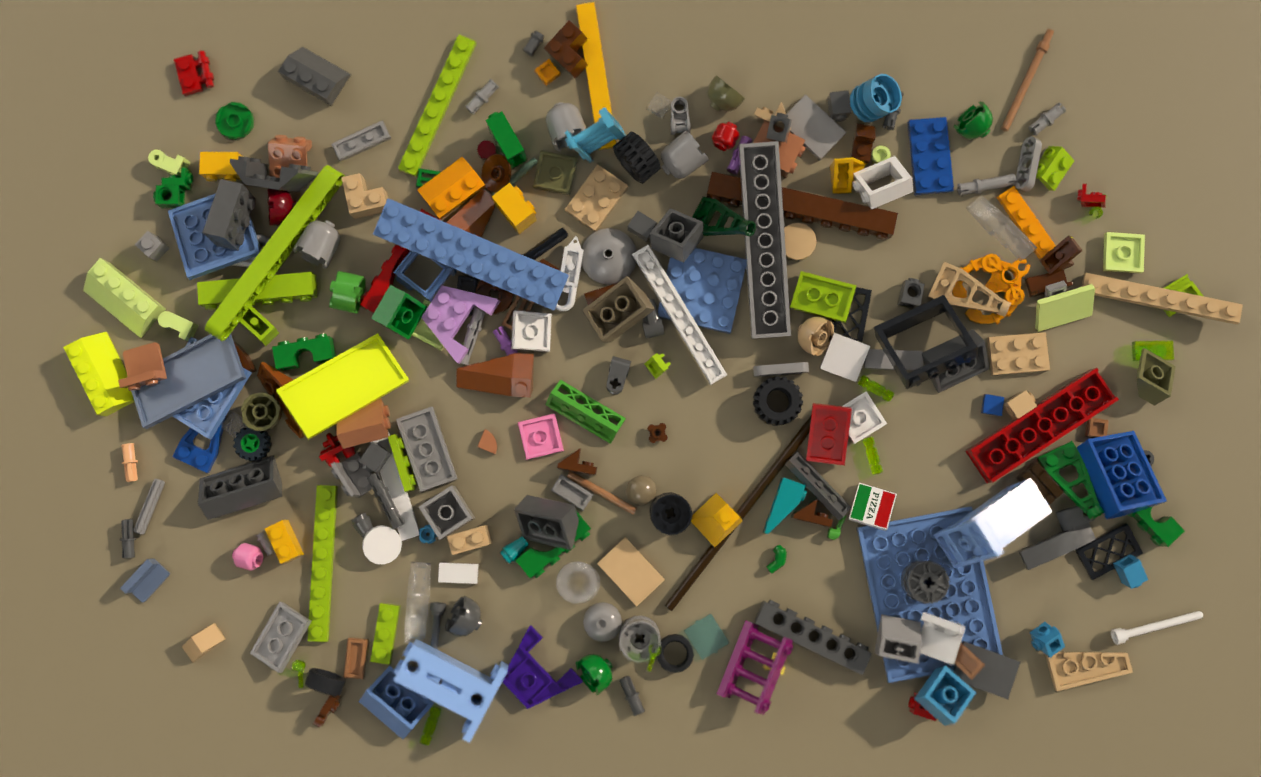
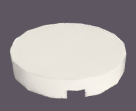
(381, 544)

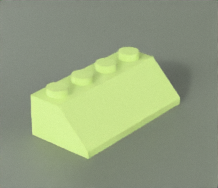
(122, 297)

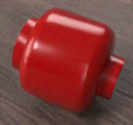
(725, 136)

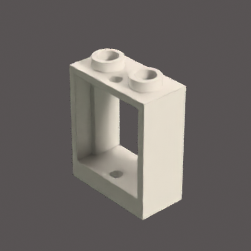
(900, 187)

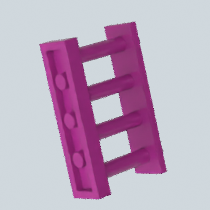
(736, 669)

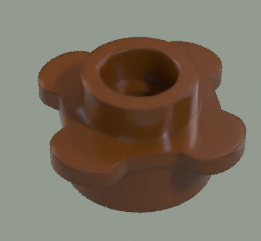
(653, 429)

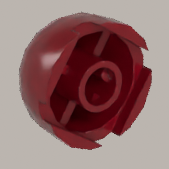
(279, 205)

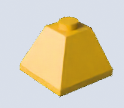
(715, 519)

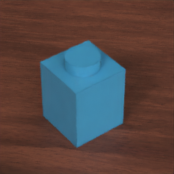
(1130, 571)

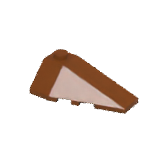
(474, 214)
(503, 376)
(273, 380)

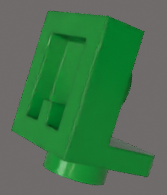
(184, 181)

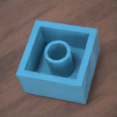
(945, 695)

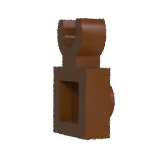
(330, 705)

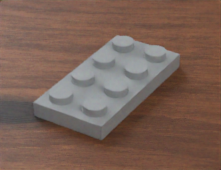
(426, 449)

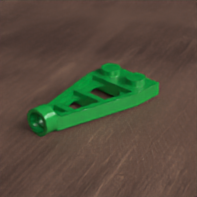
(1061, 458)

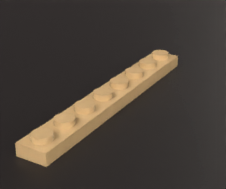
(1164, 299)

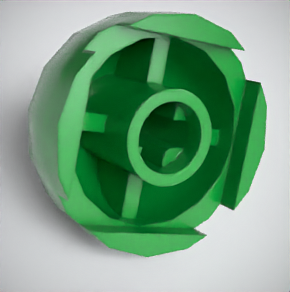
(975, 122)
(596, 672)

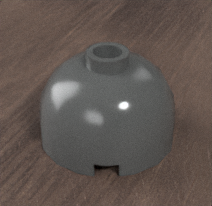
(464, 618)

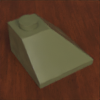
(1154, 377)

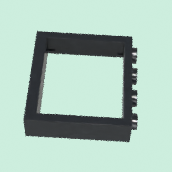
(913, 318)

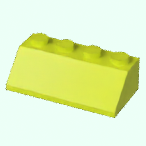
(99, 371)

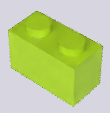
(259, 326)

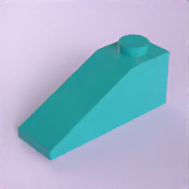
(786, 499)

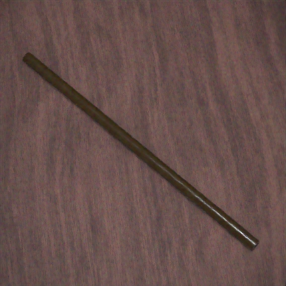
(742, 512)

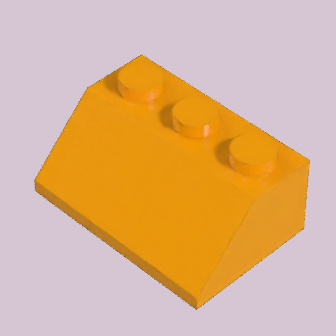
(451, 188)

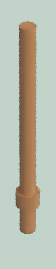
(1042, 48)

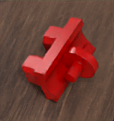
(329, 453)

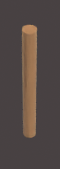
(601, 492)

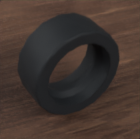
(689, 657)
(325, 681)

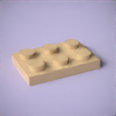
(596, 198)
(1018, 353)

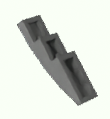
(1057, 546)

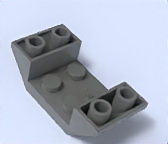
(255, 174)

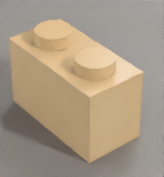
(469, 540)

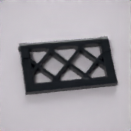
(864, 308)
(1108, 567)

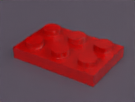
(828, 434)

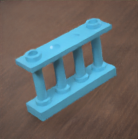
(596, 135)

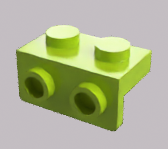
(1053, 166)

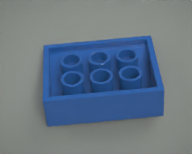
(1120, 474)

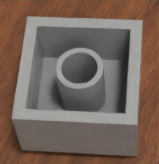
(446, 512)

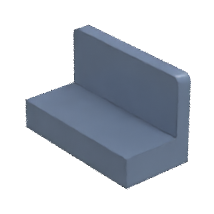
(146, 580)

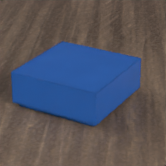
(992, 405)

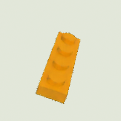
(1026, 221)

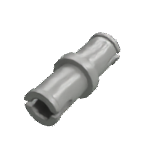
(482, 96)
(1047, 119)

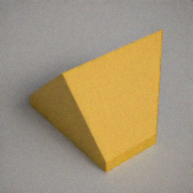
(842, 173)

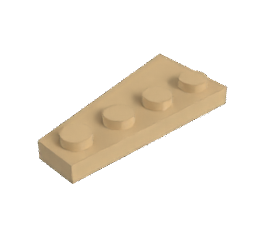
(1082, 668)

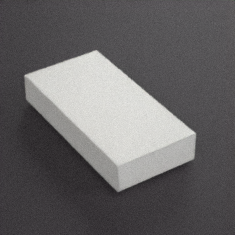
(458, 573)

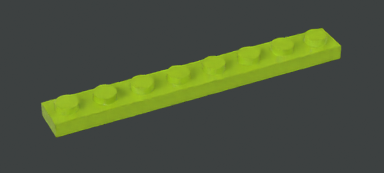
(437, 105)
(322, 563)

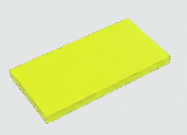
(342, 386)

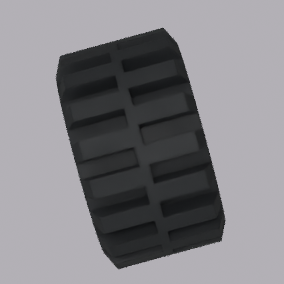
(636, 157)
(791, 391)

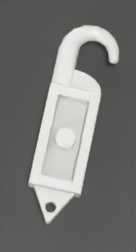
(572, 266)

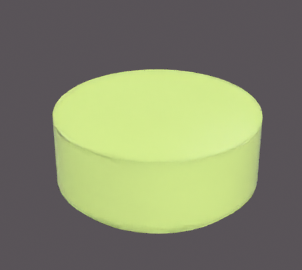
(880, 154)

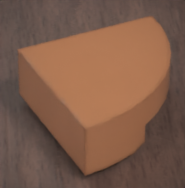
(488, 442)

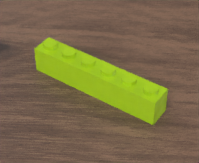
(280, 288)

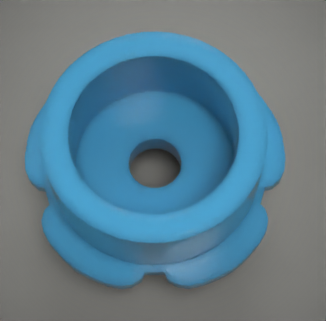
(424, 538)

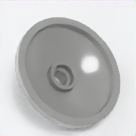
(613, 268)

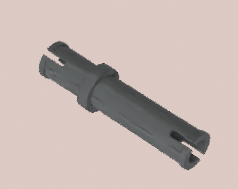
(384, 498)

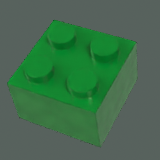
(399, 312)

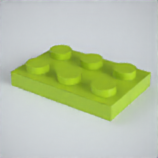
(823, 297)

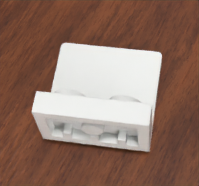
(940, 638)

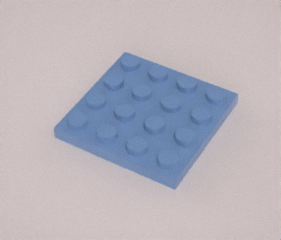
(197, 251)
(708, 287)
(208, 414)

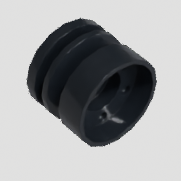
(674, 524)

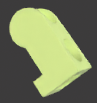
(166, 163)
(172, 321)

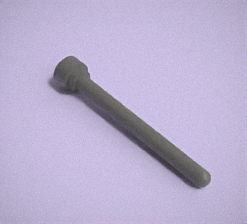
(437, 611)

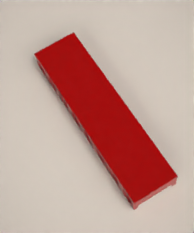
(1041, 426)

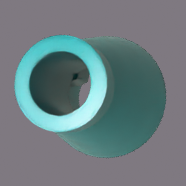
(513, 550)

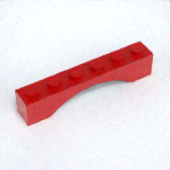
(381, 283)

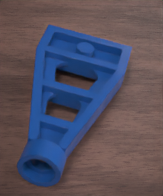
(196, 456)

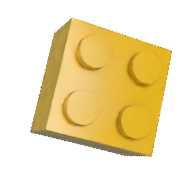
(514, 208)

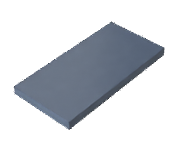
(191, 377)

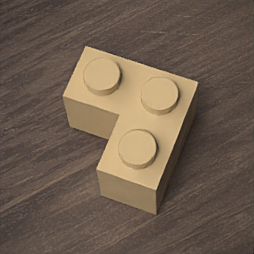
(360, 200)

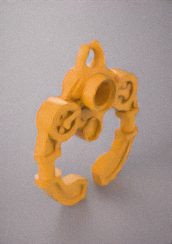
(997, 283)

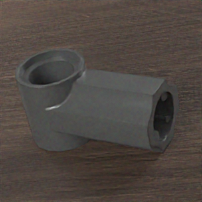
(652, 323)

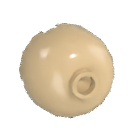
(814, 335)

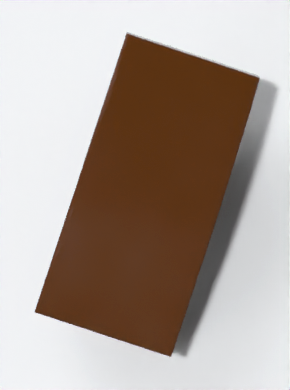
(245, 359)

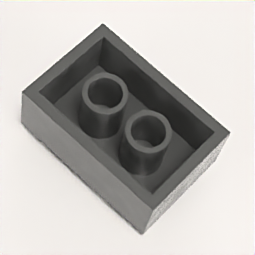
(229, 215)

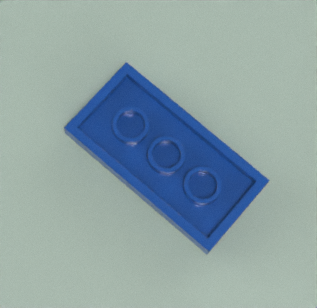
(930, 156)

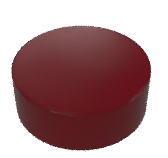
(486, 149)

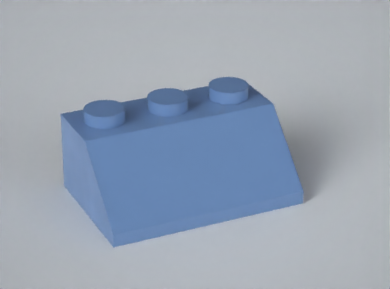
(395, 704)

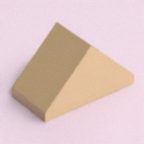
(203, 642)

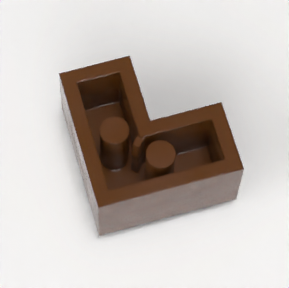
(564, 48)

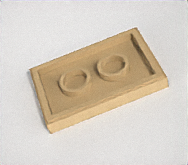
(631, 571)

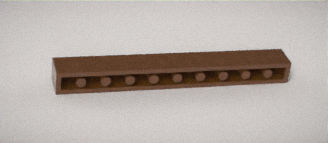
(813, 208)

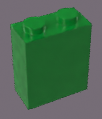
(506, 139)

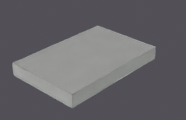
(814, 126)
(280, 637)

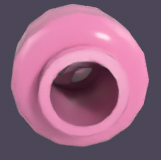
(247, 556)

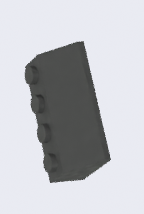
(239, 488)

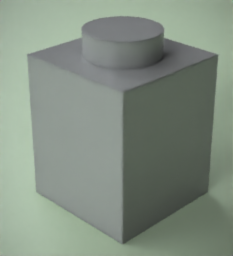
(152, 246)

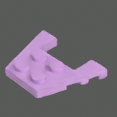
(450, 311)

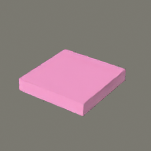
(540, 436)

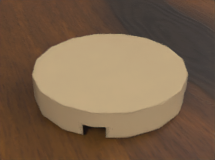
(799, 241)

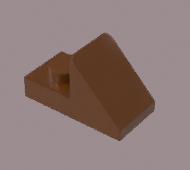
(862, 142)
(1061, 256)
(572, 464)
(807, 514)

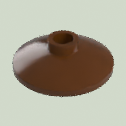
(496, 172)

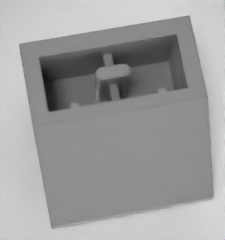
(899, 639)

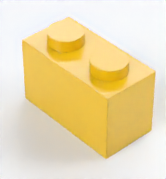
(217, 166)
(284, 541)

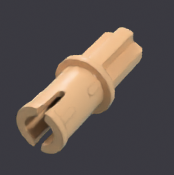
(129, 462)

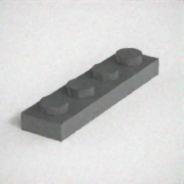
(818, 486)

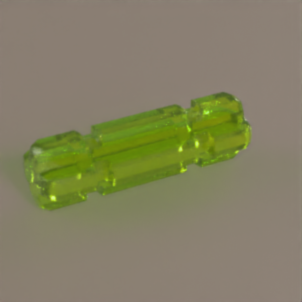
(876, 388)
(872, 455)
(430, 725)

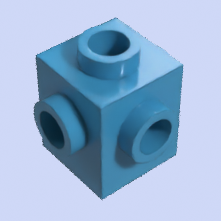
(1047, 639)

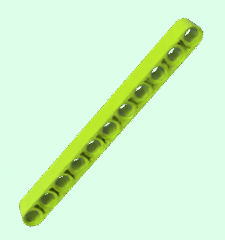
(273, 254)

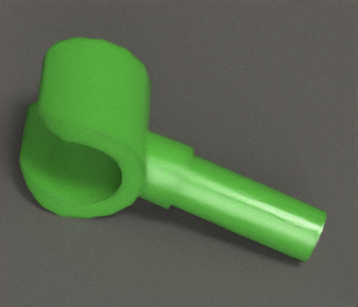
(835, 533)

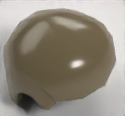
(641, 490)

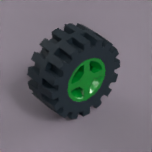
(245, 444)

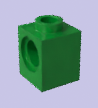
(177, 196)

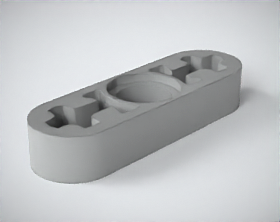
(1030, 151)
(781, 369)

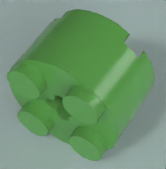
(347, 292)

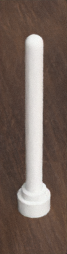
(1120, 635)

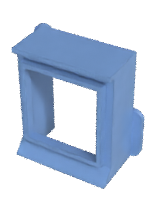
(410, 285)

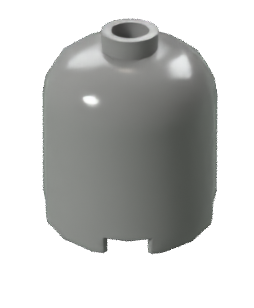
(563, 118)
(682, 156)
(318, 243)

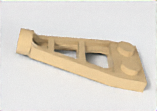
(946, 281)

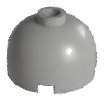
(602, 621)

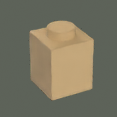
(1020, 404)

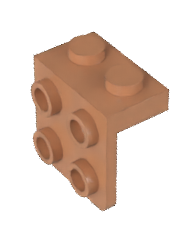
(287, 151)
(143, 367)

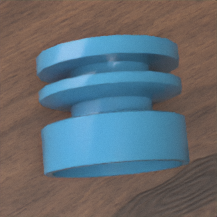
(875, 98)

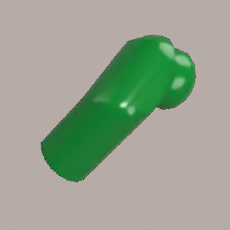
(780, 559)

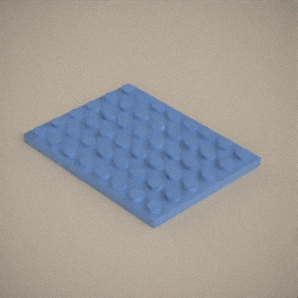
(967, 599)

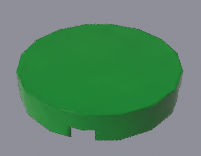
(234, 121)

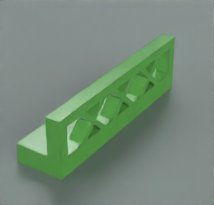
(582, 413)

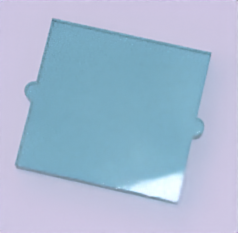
(706, 636)

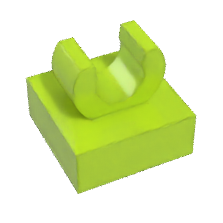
(657, 365)

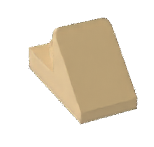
(765, 114)

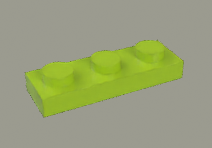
(402, 462)
(385, 633)

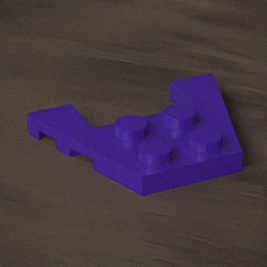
(529, 679)

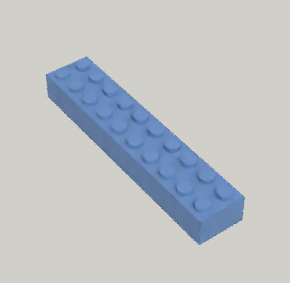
(470, 254)

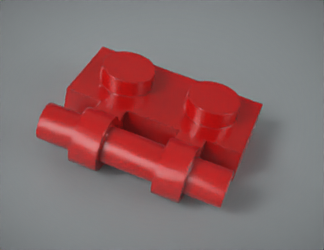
(188, 74)

